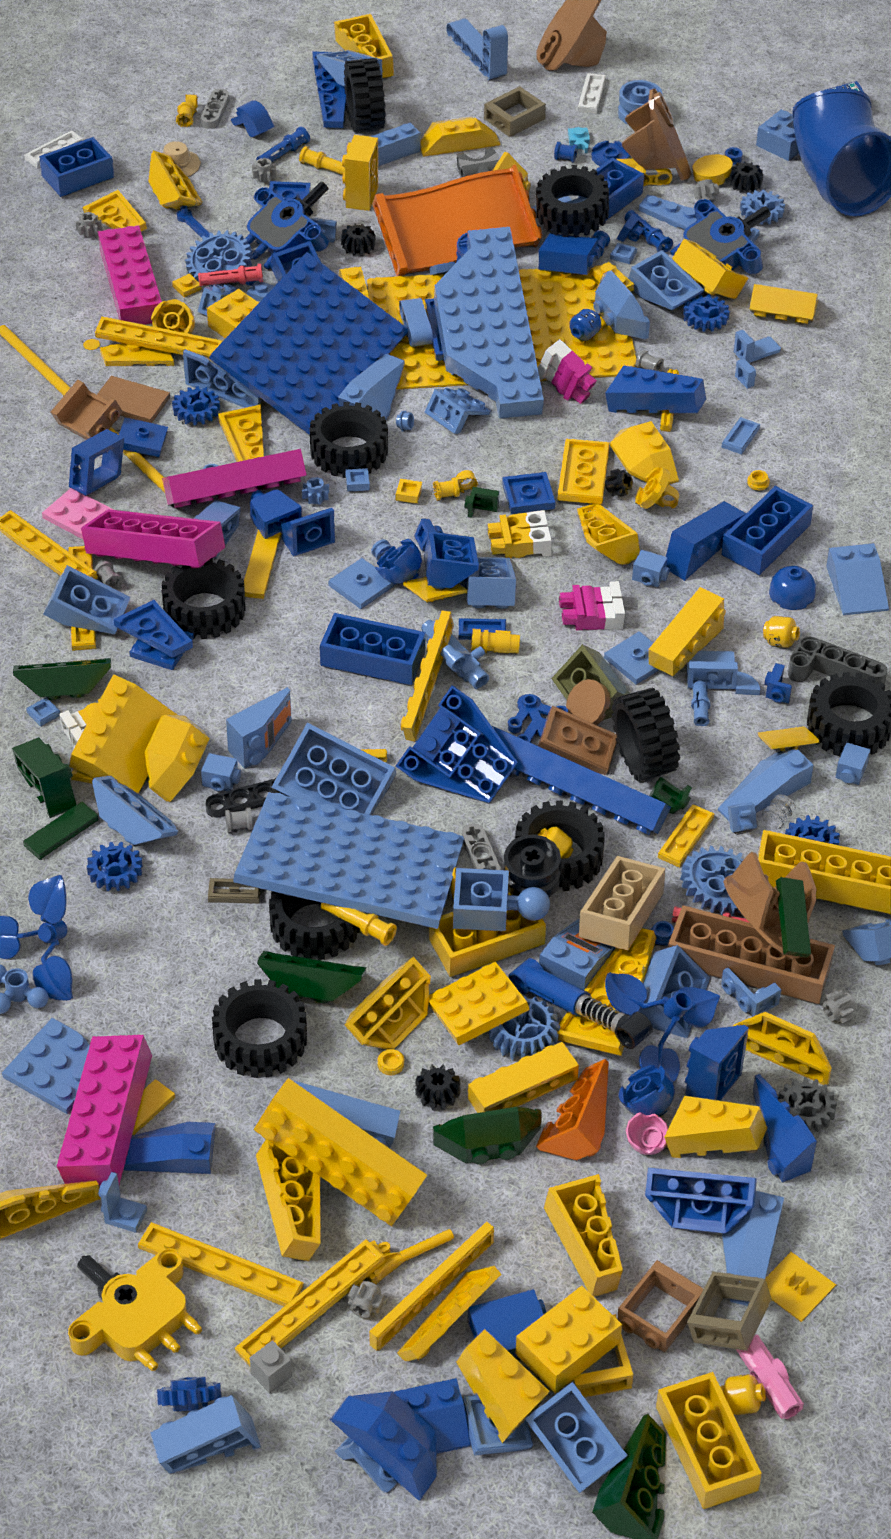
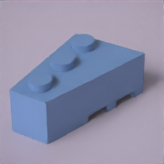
(223, 513)

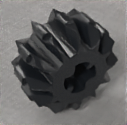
(746, 177)
(358, 239)
(437, 1086)

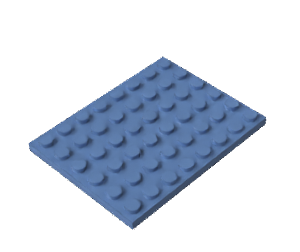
(350, 859)

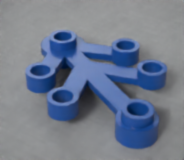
(532, 706)

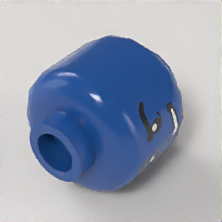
(585, 324)

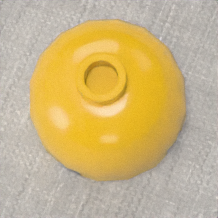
(173, 316)

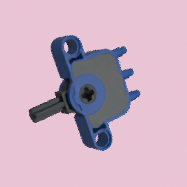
(285, 223)
(726, 236)

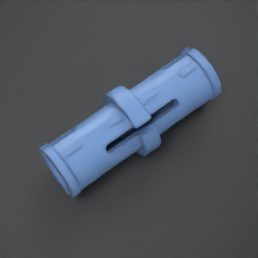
(700, 703)

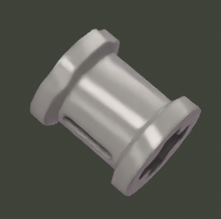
(648, 362)
(110, 574)
(238, 820)

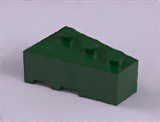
(47, 774)

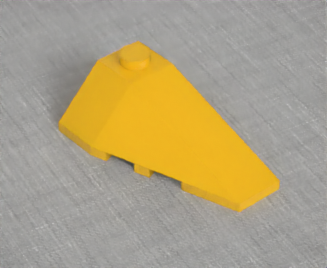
(608, 534)
(38, 1204)

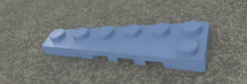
(675, 214)

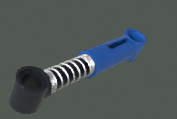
(532, 978)

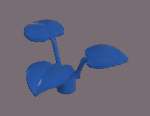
(49, 901)
(694, 1004)

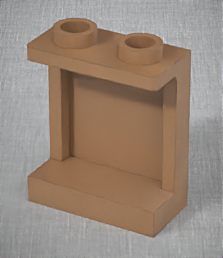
(85, 411)

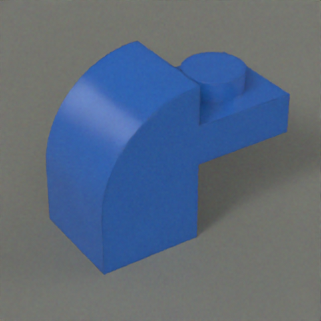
(254, 118)

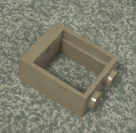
(495, 111)
(726, 1332)

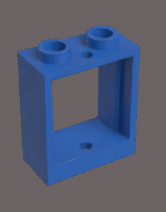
(86, 478)

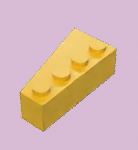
(585, 1230)

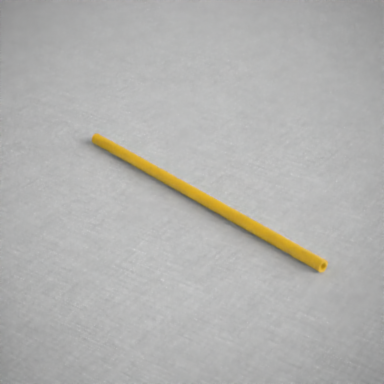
(62, 387)

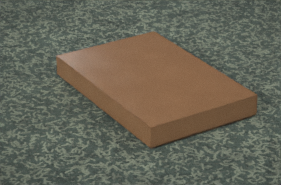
(135, 399)
(578, 740)

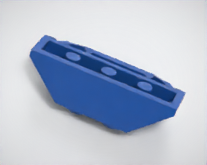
(700, 1199)
(391, 1437)

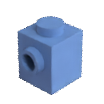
(650, 569)
(220, 772)

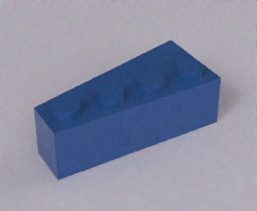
(654, 391)
(700, 539)

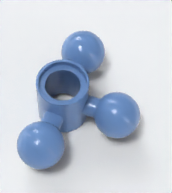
(18, 990)

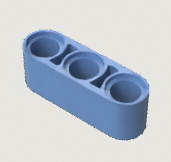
(417, 322)

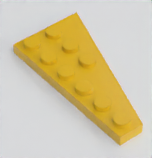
(633, 962)

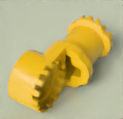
(186, 111)
(454, 487)

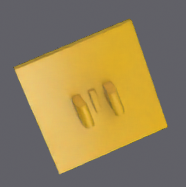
(428, 593)
(788, 738)
(797, 1286)

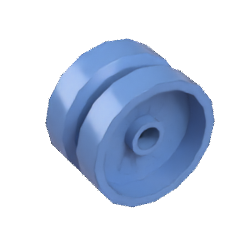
(634, 95)

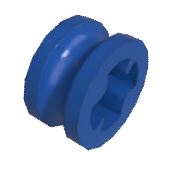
(734, 154)

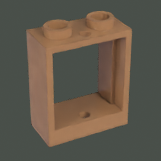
(672, 1284)

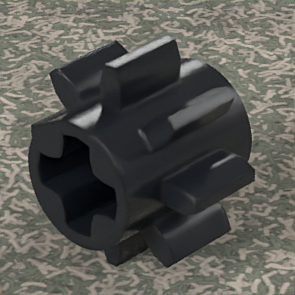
(618, 482)

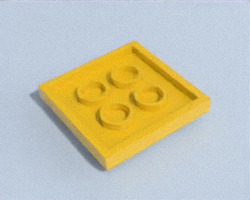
(477, 1003)

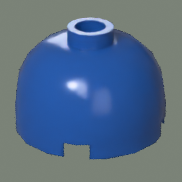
(400, 563)
(792, 588)
(648, 1092)

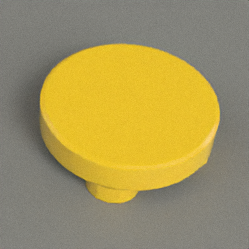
(712, 167)

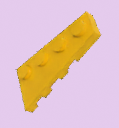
(243, 432)
(455, 1303)

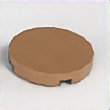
(589, 701)

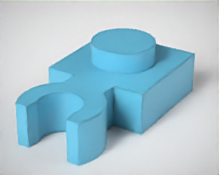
(580, 137)

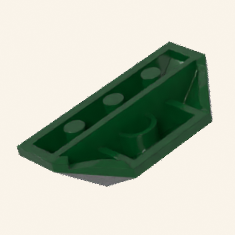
(62, 678)
(310, 977)
(488, 1134)

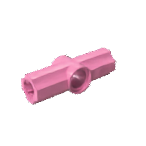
(773, 1376)

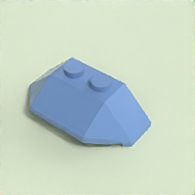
(620, 308)
(130, 812)

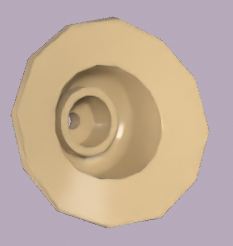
(182, 157)

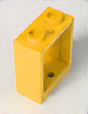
(609, 1379)

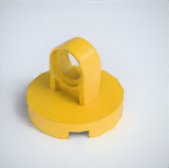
(655, 489)

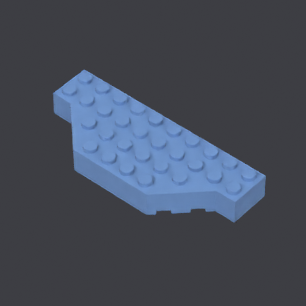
(487, 324)

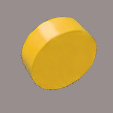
(390, 1062)

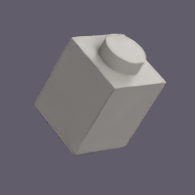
(271, 1366)

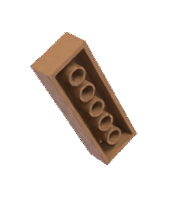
(726, 942)

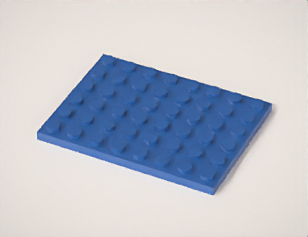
(307, 341)

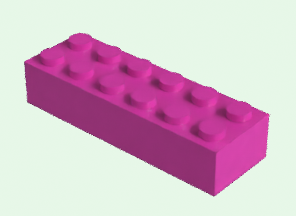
(129, 274)
(234, 476)
(153, 538)
(105, 1109)

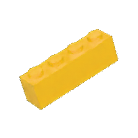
(524, 1080)

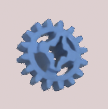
(755, 201)

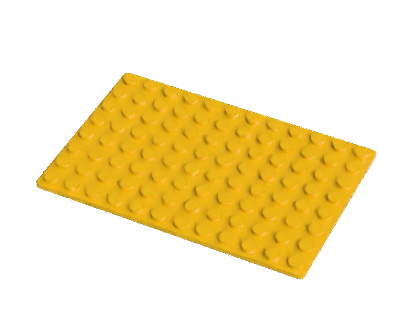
(550, 304)

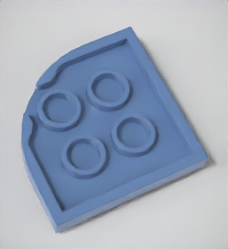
(51, 1065)

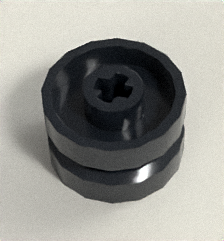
(532, 863)

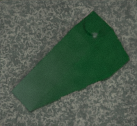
(631, 1489)

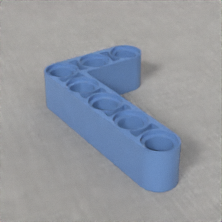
(486, 51)

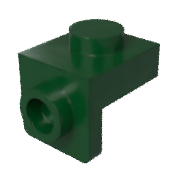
(482, 499)
(671, 795)

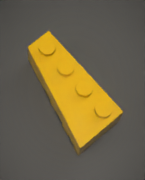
(363, 36)
(688, 632)
(292, 1201)

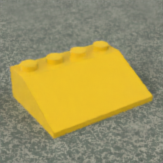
(119, 734)

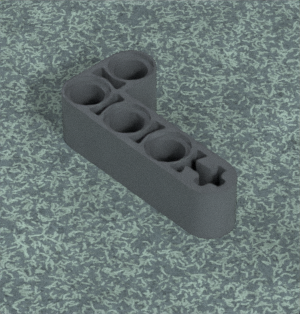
(831, 659)

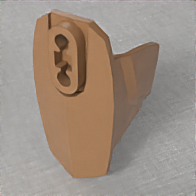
(572, 36)
(655, 137)
(759, 900)

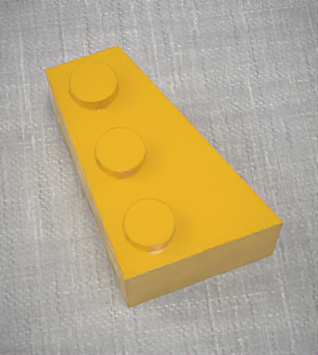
(714, 1125)

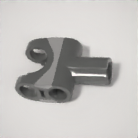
(470, 166)

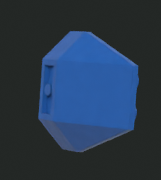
(460, 751)

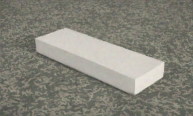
(592, 93)
(60, 142)

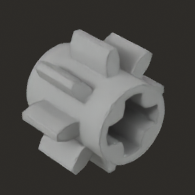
(264, 170)
(706, 190)
(88, 224)
(839, 1006)
(365, 1299)

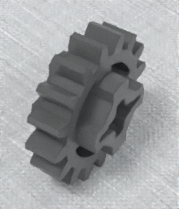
(807, 1100)

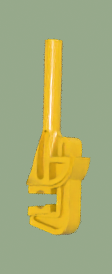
(395, 1259)

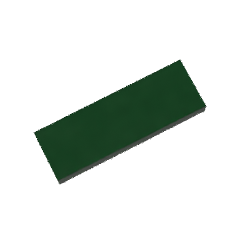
(60, 830)
(793, 917)

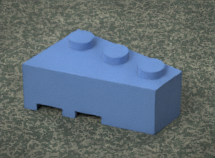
(204, 1434)

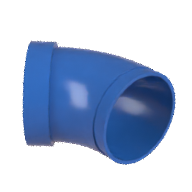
(844, 150)

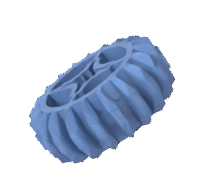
(528, 1034)

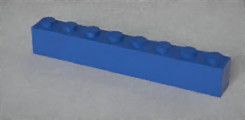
(586, 785)

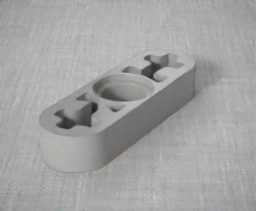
(212, 103)
(482, 845)

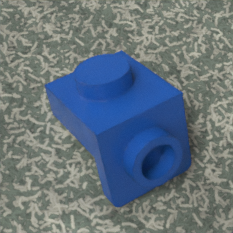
(775, 688)

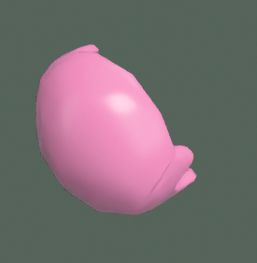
(648, 1129)

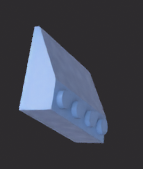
(333, 773)

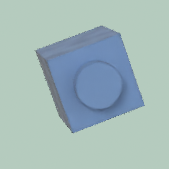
(852, 763)

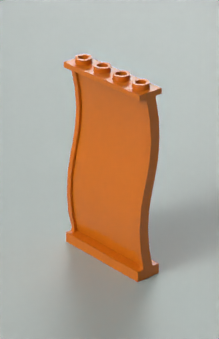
(426, 223)

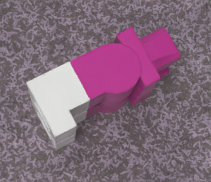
(566, 372)
(593, 607)

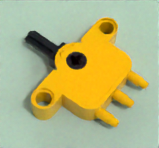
(134, 1310)

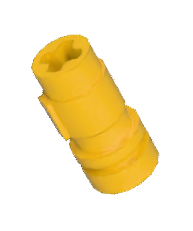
(497, 642)

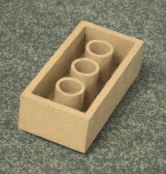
(622, 903)

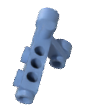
(459, 659)

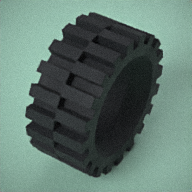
(364, 94)
(572, 217)
(348, 422)
(212, 579)
(853, 691)
(645, 734)
(580, 828)
(303, 938)
(254, 1003)

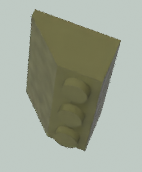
(591, 665)

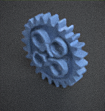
(218, 254)
(704, 878)

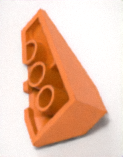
(582, 1117)

